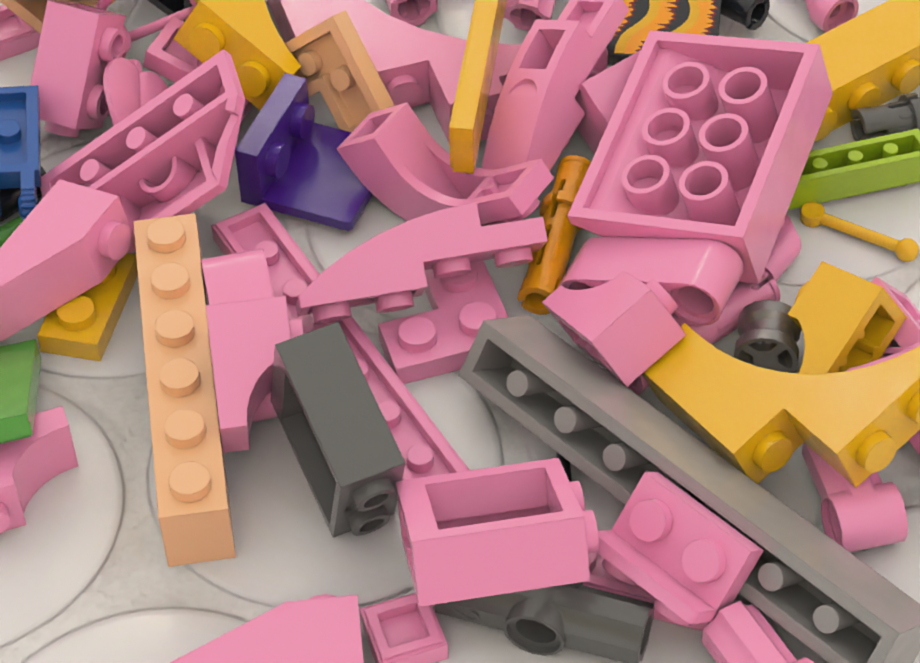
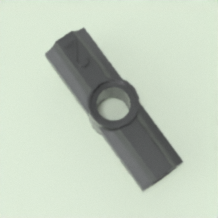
(564, 616)

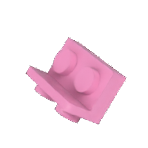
(677, 552)

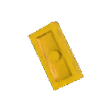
(88, 321)

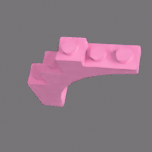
(411, 61)

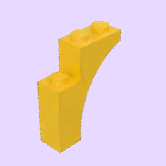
(246, 34)
(764, 414)

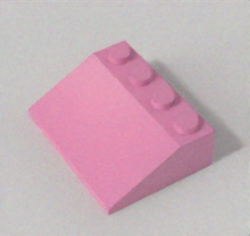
(707, 143)

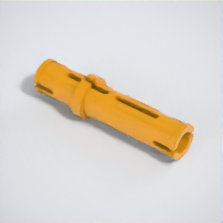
(552, 259)

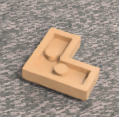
(341, 70)

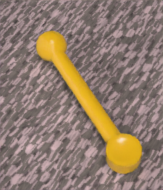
(814, 215)

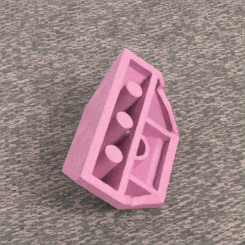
(168, 151)

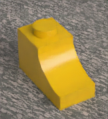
(843, 320)

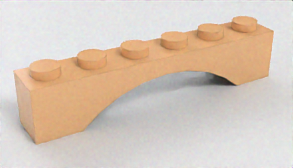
(182, 393)

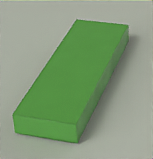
(18, 389)

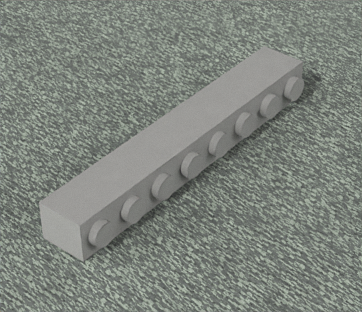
(616, 436)

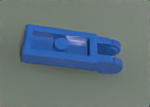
(20, 144)

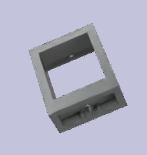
(336, 430)

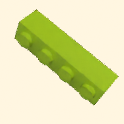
(859, 168)

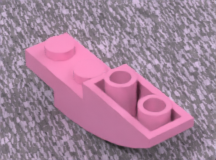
(538, 96)
(393, 263)

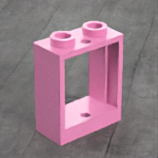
(495, 531)

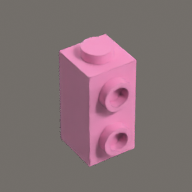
(71, 65)

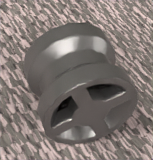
(768, 336)

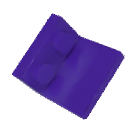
(297, 163)

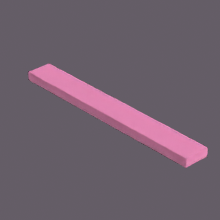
(290, 273)

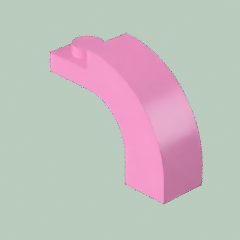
(414, 174)

